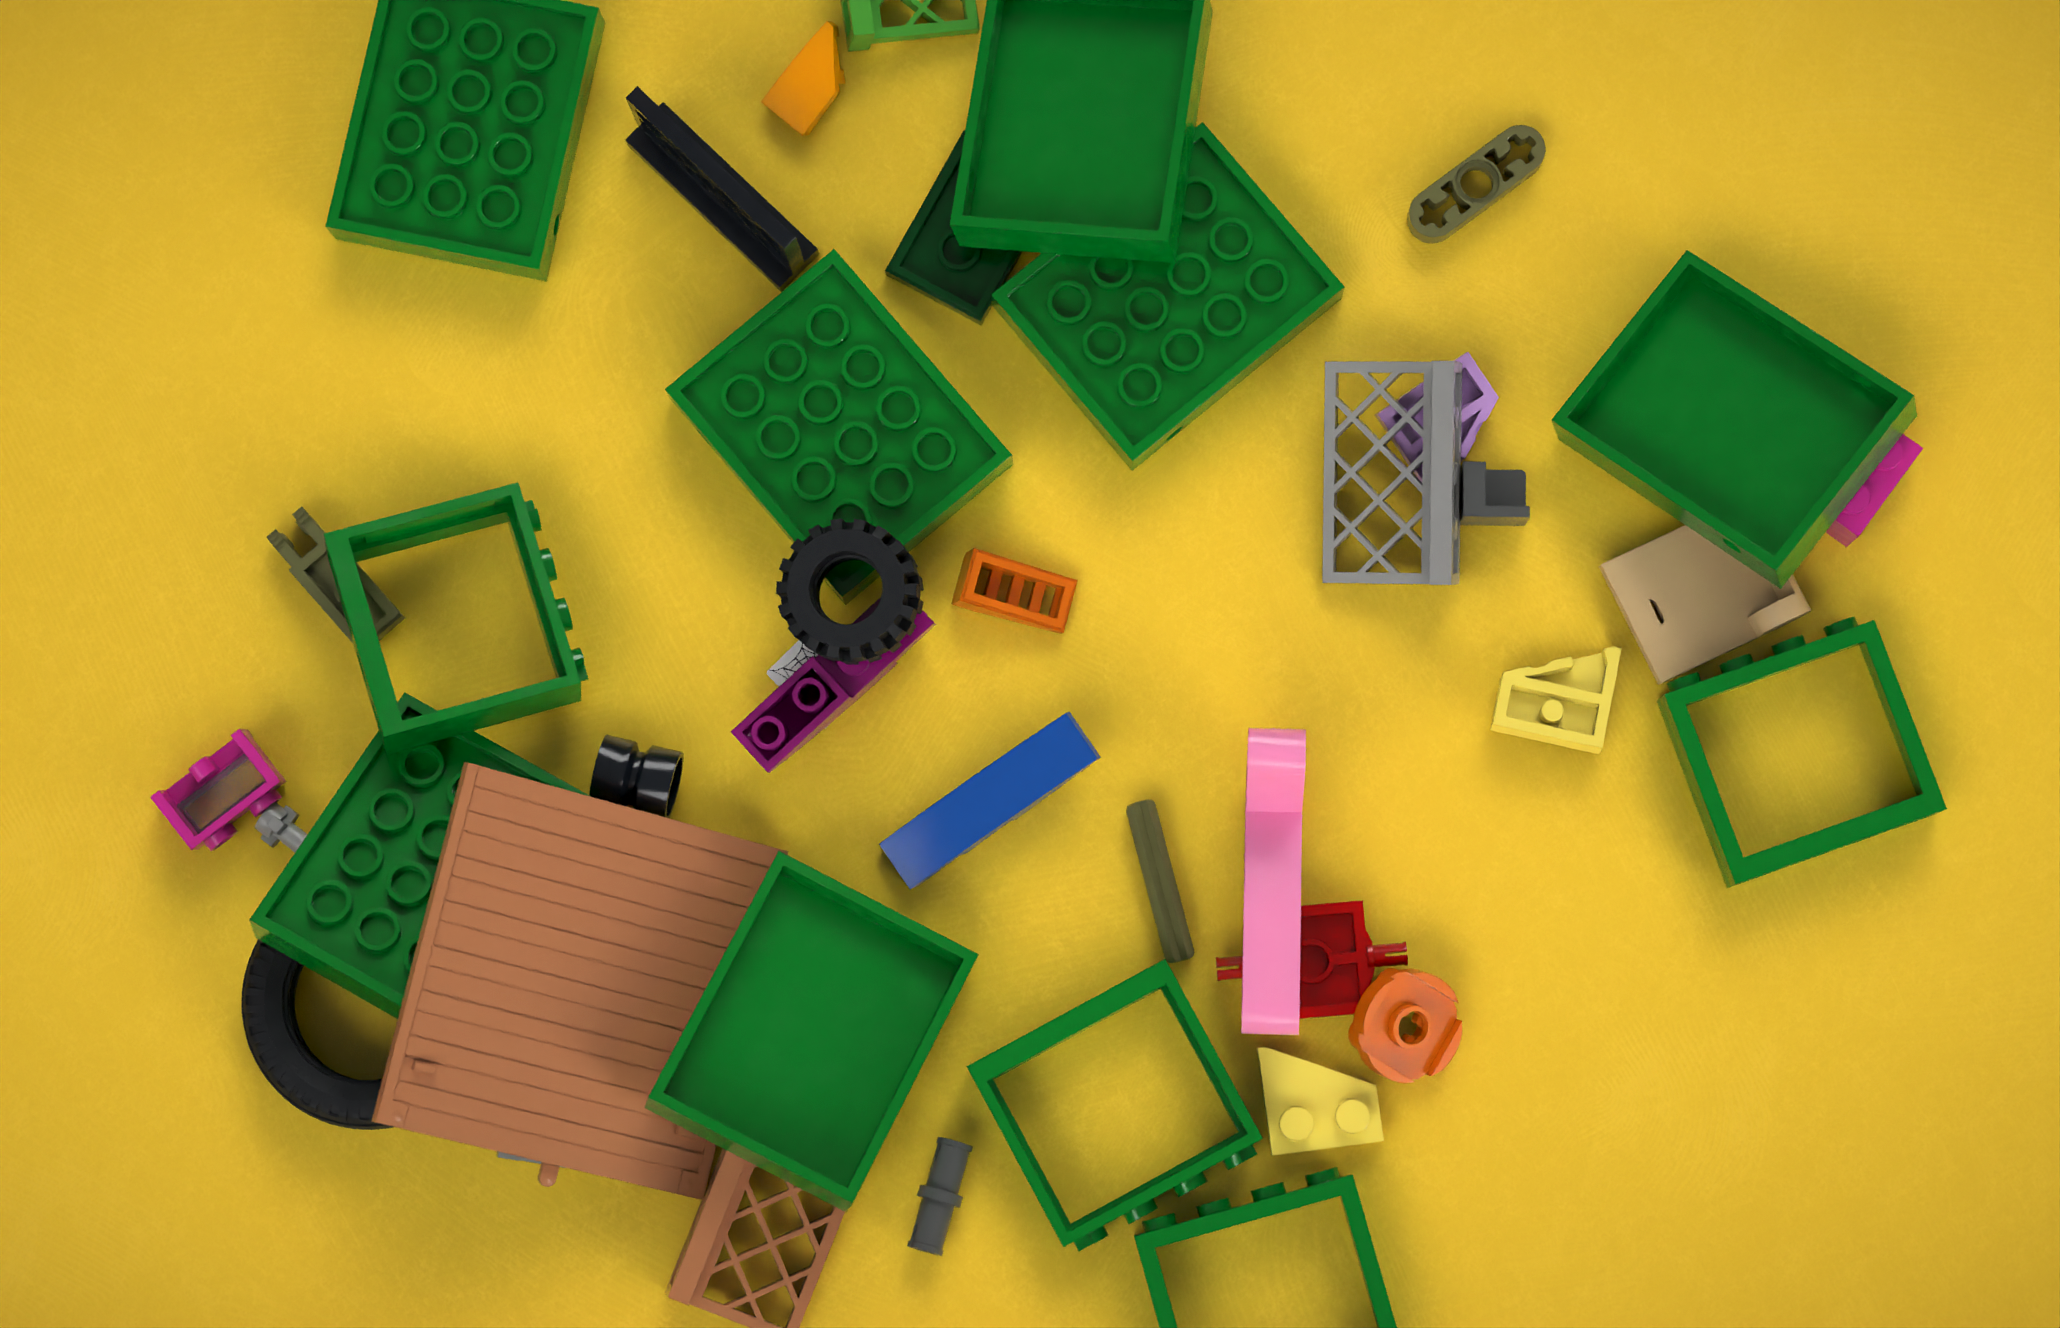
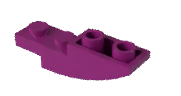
(815, 699)

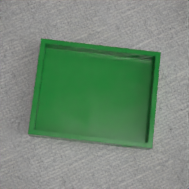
(1082, 127)
(467, 130)
(1163, 340)
(839, 418)
(1735, 418)
(368, 865)
(811, 1031)

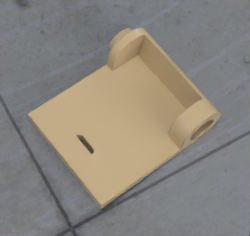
(1702, 597)

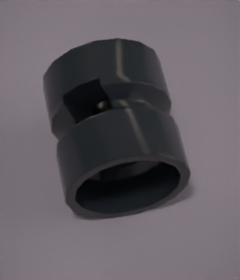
(636, 777)

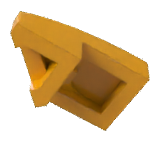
(808, 82)

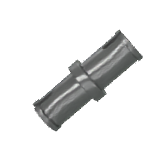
(939, 1196)

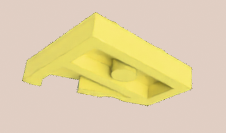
(1559, 702)
(1315, 1105)

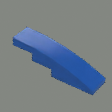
(989, 800)

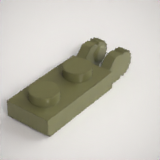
(317, 578)

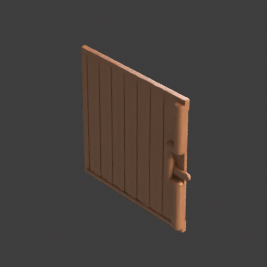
(562, 978)

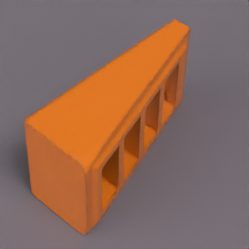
(998, 566)

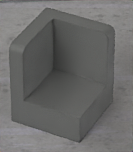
(1492, 496)

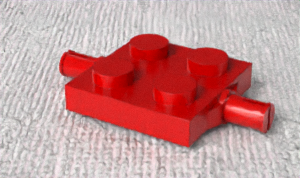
(1334, 959)

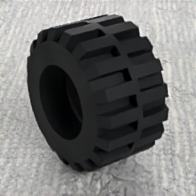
(813, 561)

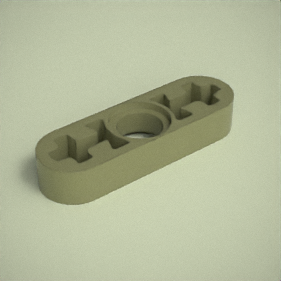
(1499, 149)

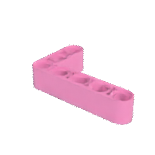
(1272, 881)

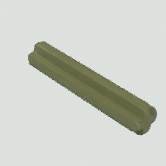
(1160, 881)

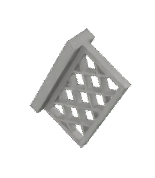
(1440, 472)

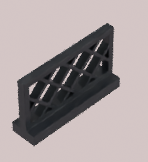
(718, 192)

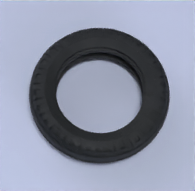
(283, 1053)

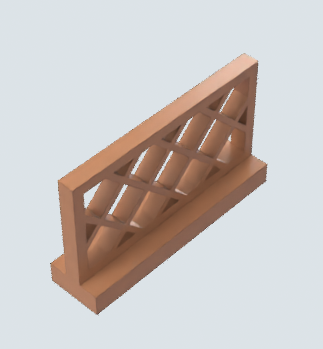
(710, 1232)

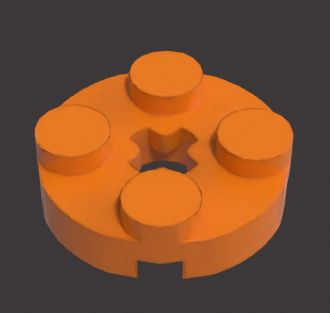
(1378, 1018)

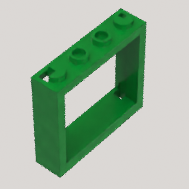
(432, 524)
(1787, 656)
(1183, 1176)
(1266, 1202)

